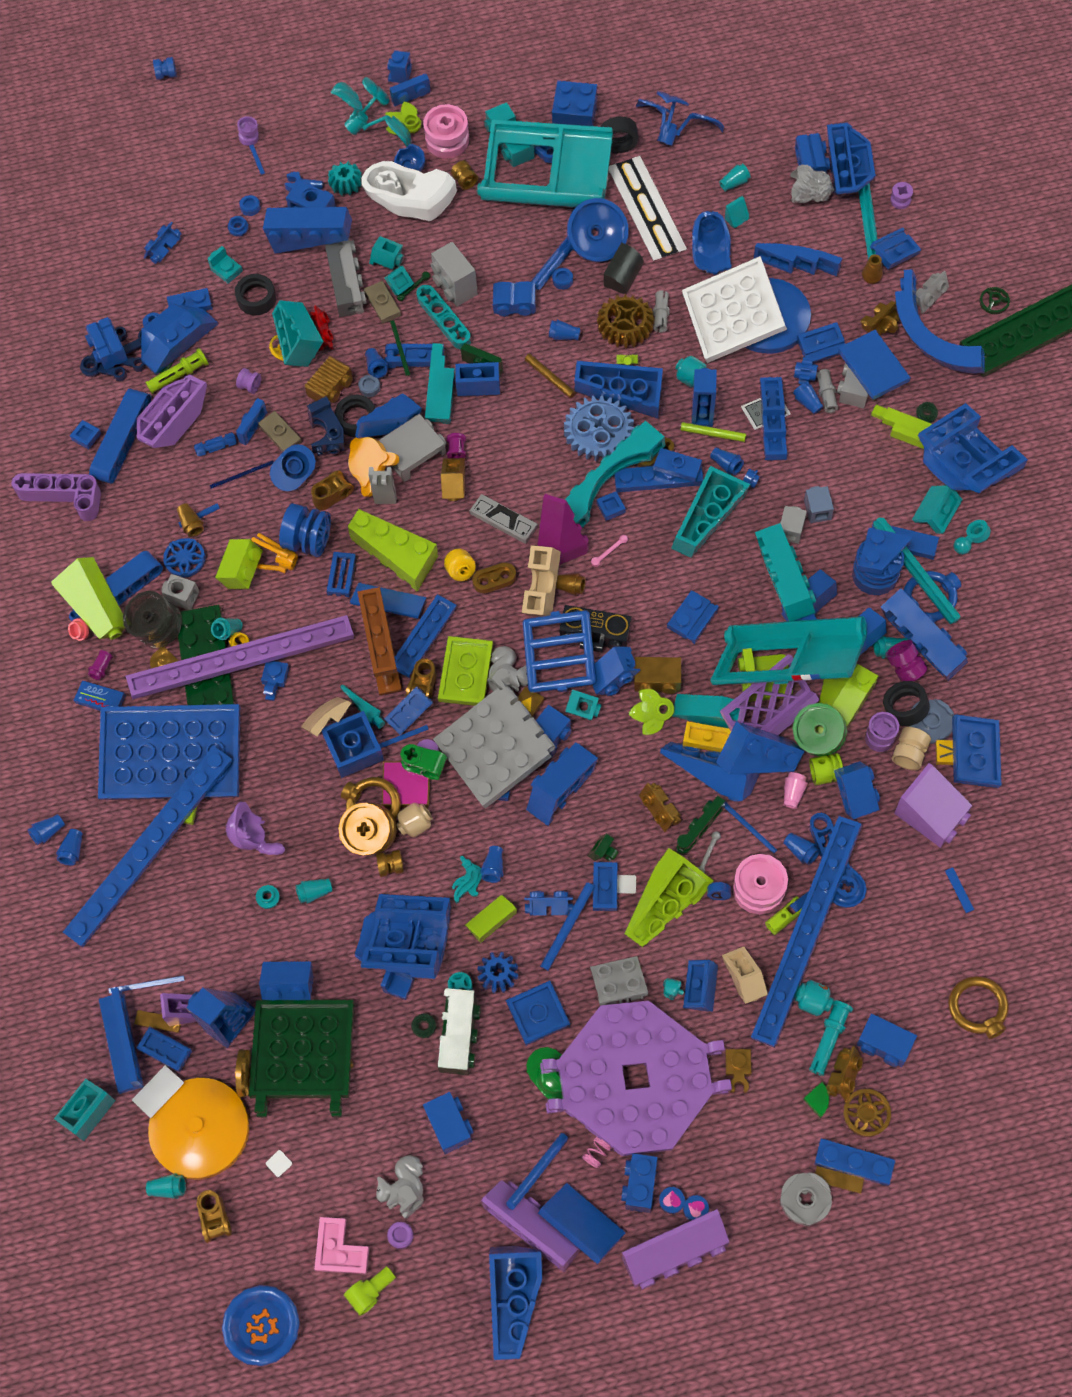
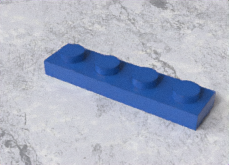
(648, 479)
(424, 634)

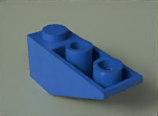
(387, 417)

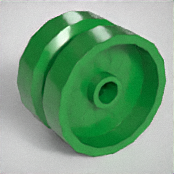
(830, 739)

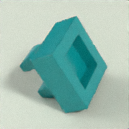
(399, 280)

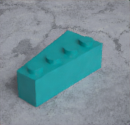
(710, 507)
(786, 572)

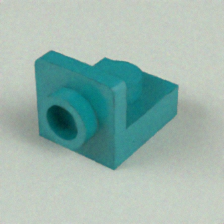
(223, 265)

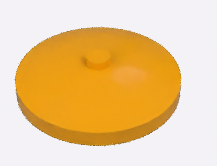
(199, 1129)

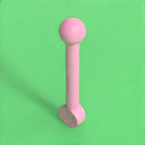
(596, 560)

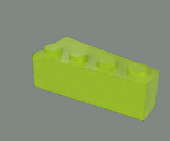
(396, 548)

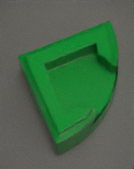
(818, 1099)

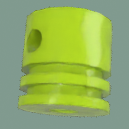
(823, 768)

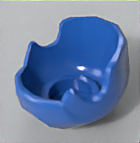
(411, 157)

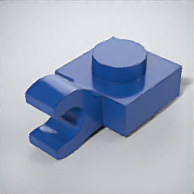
(274, 676)

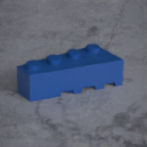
(220, 1013)

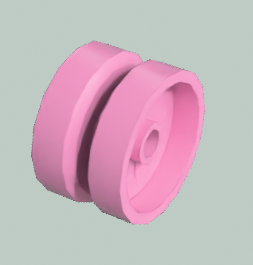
(446, 131)
(772, 883)

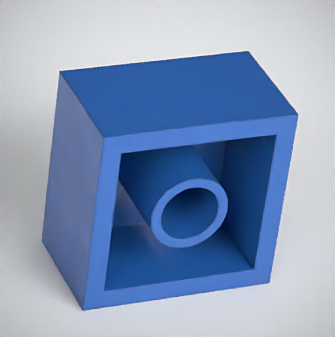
(574, 103)
(352, 744)

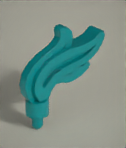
(468, 882)

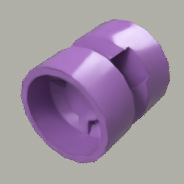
(882, 731)

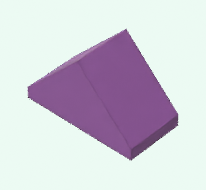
(174, 1009)

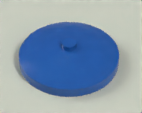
(796, 315)

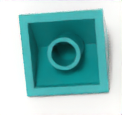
(84, 1109)

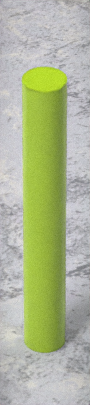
(715, 432)

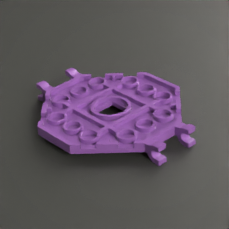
(642, 1117)

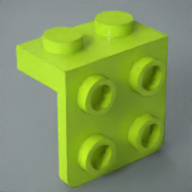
(762, 663)

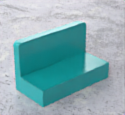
(938, 508)

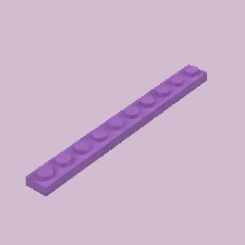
(239, 657)

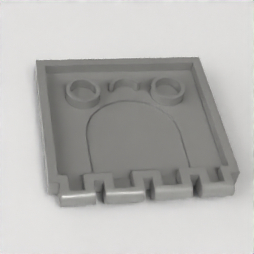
(495, 745)

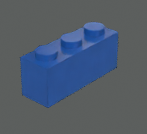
(704, 397)

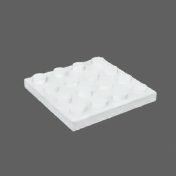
(734, 309)

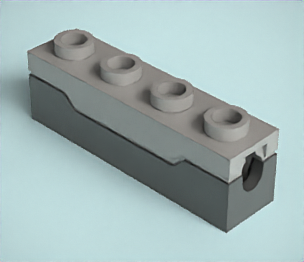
(344, 278)

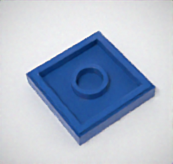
(538, 1013)

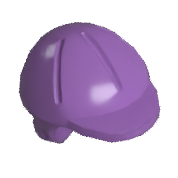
(246, 831)

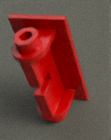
(321, 322)

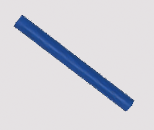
(567, 926)
(536, 1172)

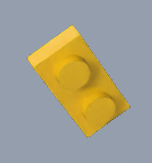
(705, 736)

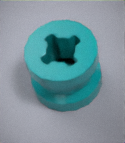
(460, 981)

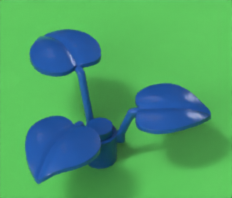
(668, 130)

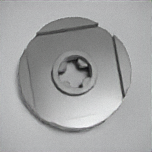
(791, 1201)

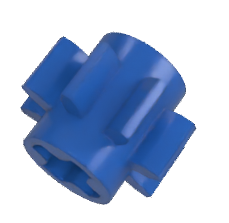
(805, 370)

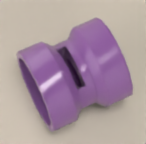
(248, 131)

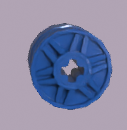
(305, 530)
(874, 583)

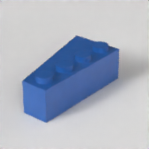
(306, 227)
(632, 385)
(921, 629)

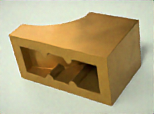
(453, 478)

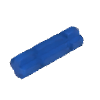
(215, 444)

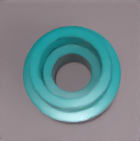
(269, 903)

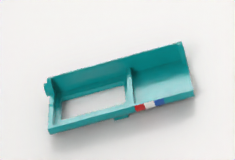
(824, 649)

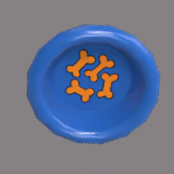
(260, 1325)

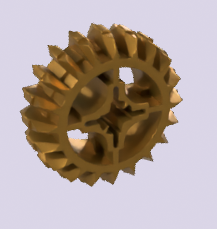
(624, 328)

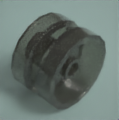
(152, 619)

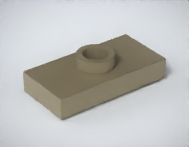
(382, 302)
(279, 431)

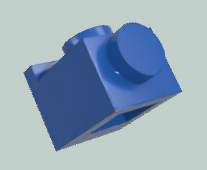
(399, 67)

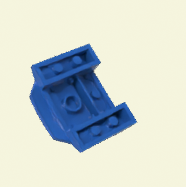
(964, 455)
(405, 935)

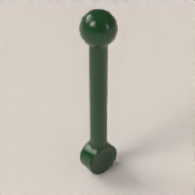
(425, 277)

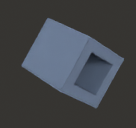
(818, 504)

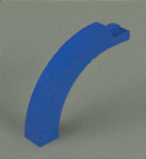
(952, 356)

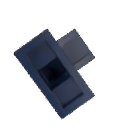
(322, 415)

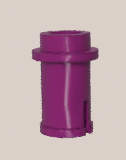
(99, 666)

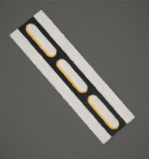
(647, 208)

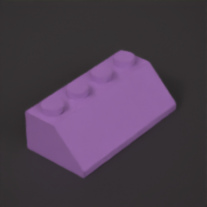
(530, 1225)
(676, 1249)

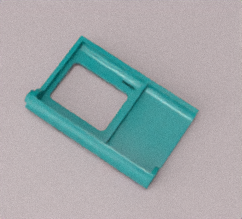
(577, 166)

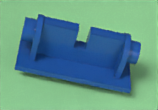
(156, 248)
(539, 903)

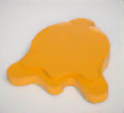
(368, 453)

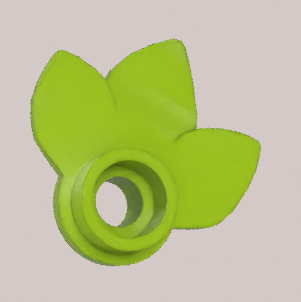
(407, 116)
(648, 711)

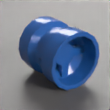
(164, 68)

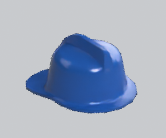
(292, 467)

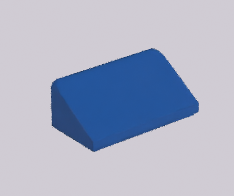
(700, 985)

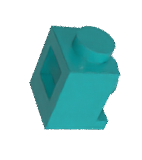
(386, 253)
(573, 705)

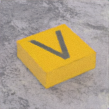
(944, 752)

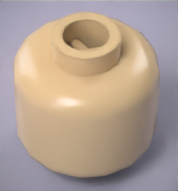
(414, 820)

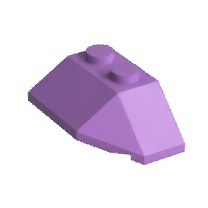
(171, 412)

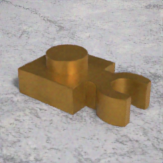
(738, 1065)

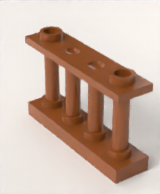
(379, 641)

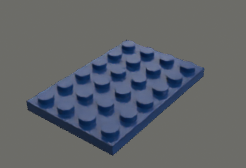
(156, 748)

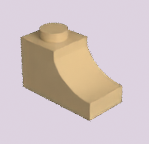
(745, 975)

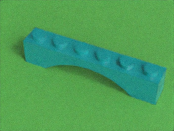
(638, 447)

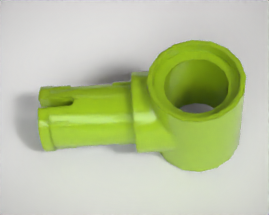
(364, 1294)

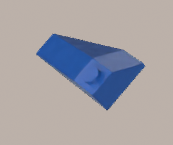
(514, 1290)

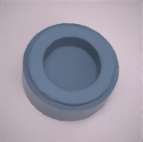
(369, 386)

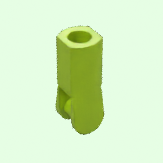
(782, 918)

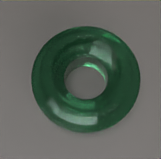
(929, 408)
(423, 1018)

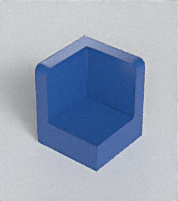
(397, 984)

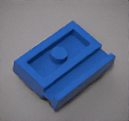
(895, 248)
(821, 342)
(692, 617)

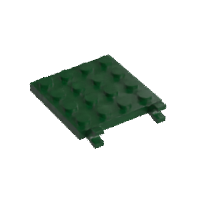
(301, 1051)

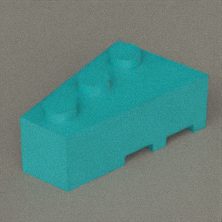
(296, 333)

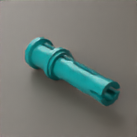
(833, 1027)

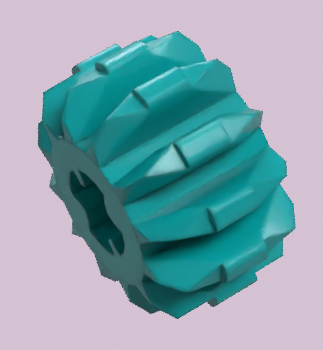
(345, 178)

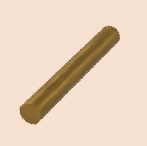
(550, 376)

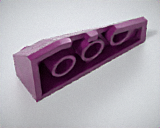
(560, 530)

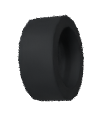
(622, 125)
(253, 281)
(348, 403)
(903, 689)

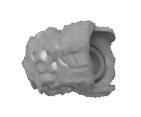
(810, 185)

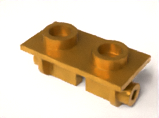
(654, 798)
(849, 1064)

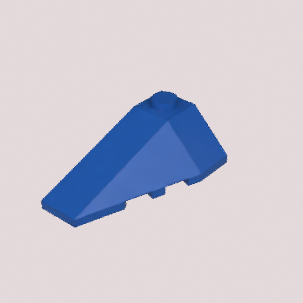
(704, 767)

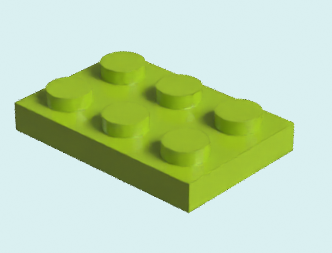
(465, 671)

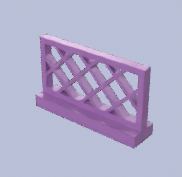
(776, 719)

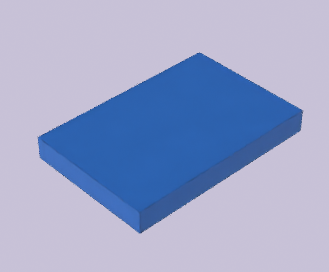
(874, 364)
(976, 751)
(581, 1223)

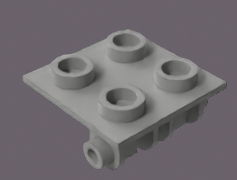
(619, 981)

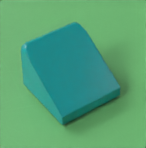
(736, 212)

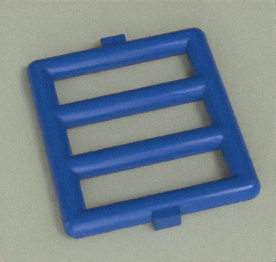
(587, 658)

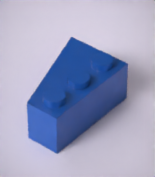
(758, 752)

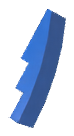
(790, 257)
(773, 418)

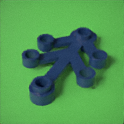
(90, 361)

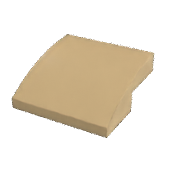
(331, 710)

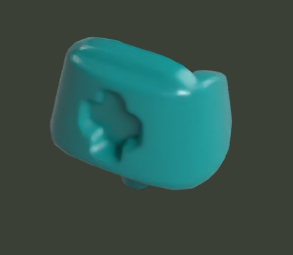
(672, 988)

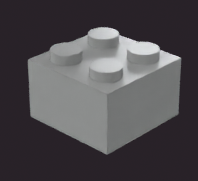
(454, 274)

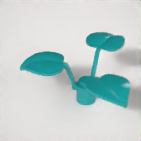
(358, 118)

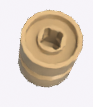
(911, 749)

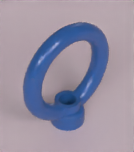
(949, 583)

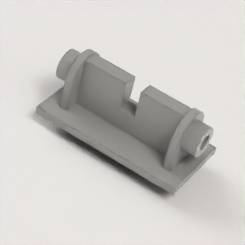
(933, 289)

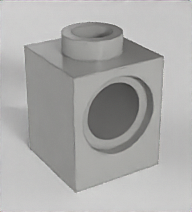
(793, 522)
(186, 597)

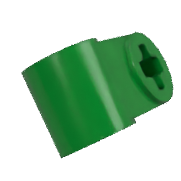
(425, 761)

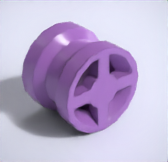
(901, 201)
(248, 380)

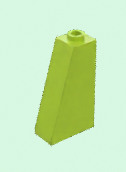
(91, 597)

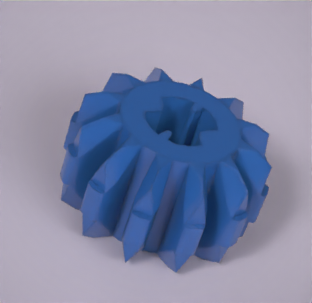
(503, 978)

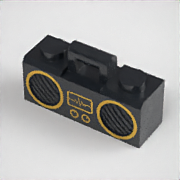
(606, 628)

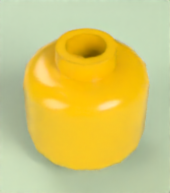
(459, 564)

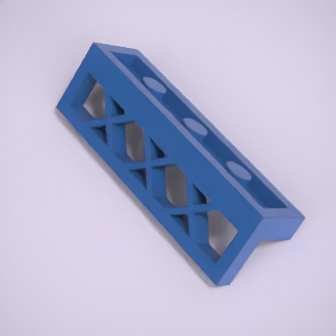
(120, 1042)

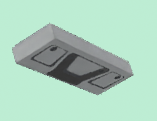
(503, 518)

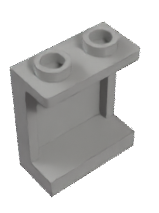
(414, 444)

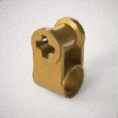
(333, 487)
(424, 682)
(213, 1218)

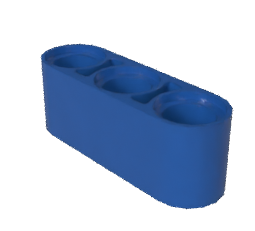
(133, 576)

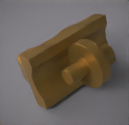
(884, 319)

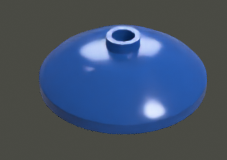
(609, 223)

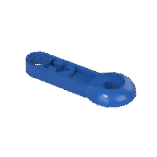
(850, 876)

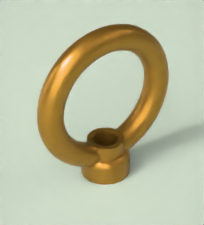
(352, 793)
(992, 1027)

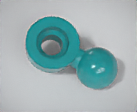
(977, 532)

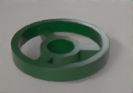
(995, 303)

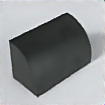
(623, 269)

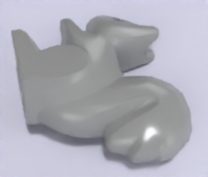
(502, 673)
(405, 1191)

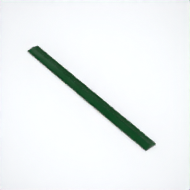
(400, 349)

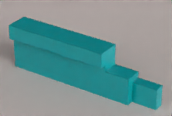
(439, 388)

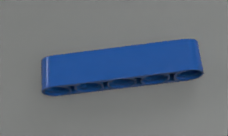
(119, 436)

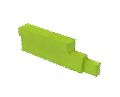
(904, 426)

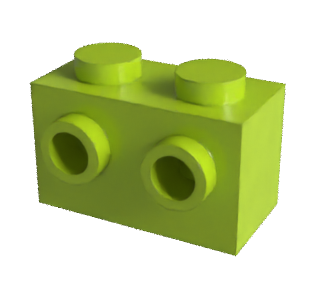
(239, 564)

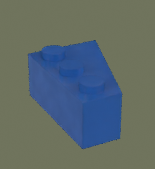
(559, 781)

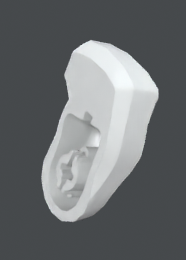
(408, 190)

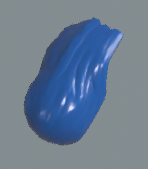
(711, 243)

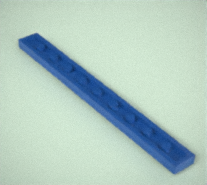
(147, 846)
(806, 932)

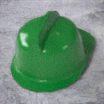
(548, 1083)

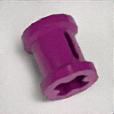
(456, 445)

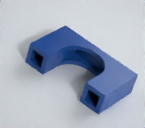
(826, 589)

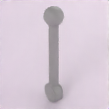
(715, 836)

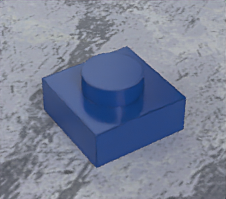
(85, 434)
(611, 506)

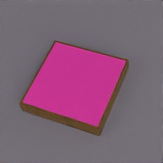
(410, 786)

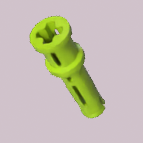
(188, 368)

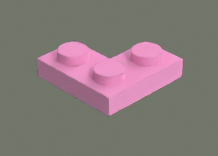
(333, 1254)

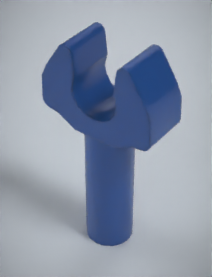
(295, 176)

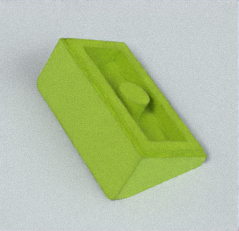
(491, 918)

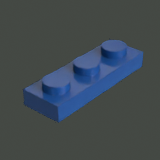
(854, 1162)

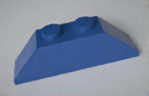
(849, 158)
(173, 334)

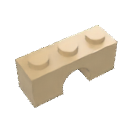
(544, 568)

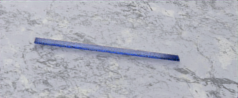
(241, 474)

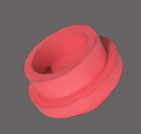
(78, 629)

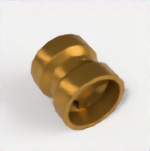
(466, 177)
(395, 863)

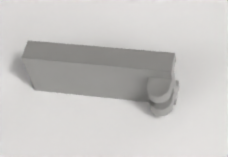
(382, 486)

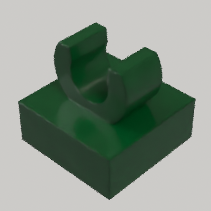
(603, 849)

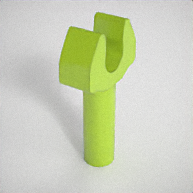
(627, 359)

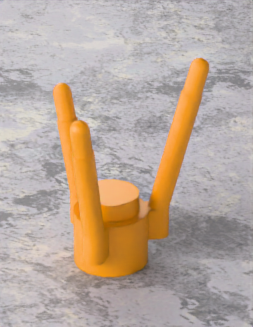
(286, 558)

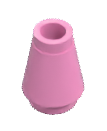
(794, 788)

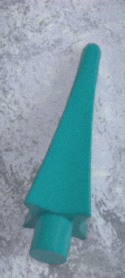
(372, 713)

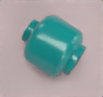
(685, 369)
(814, 998)

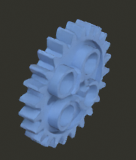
(597, 427)

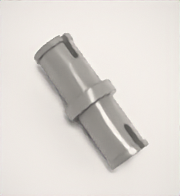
(661, 311)
(827, 391)

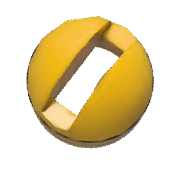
(240, 636)

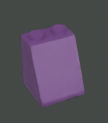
(933, 807)

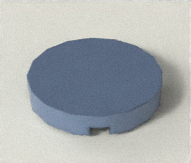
(937, 722)

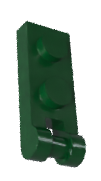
(699, 826)

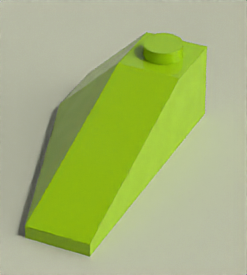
(848, 694)
(669, 891)

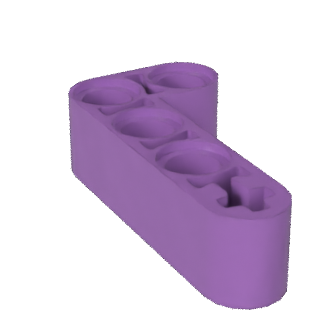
(30, 488)

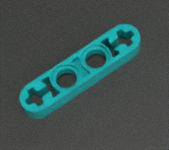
(440, 318)

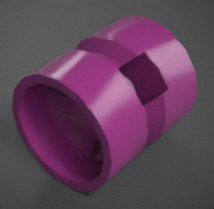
(906, 662)

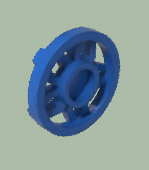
(184, 557)

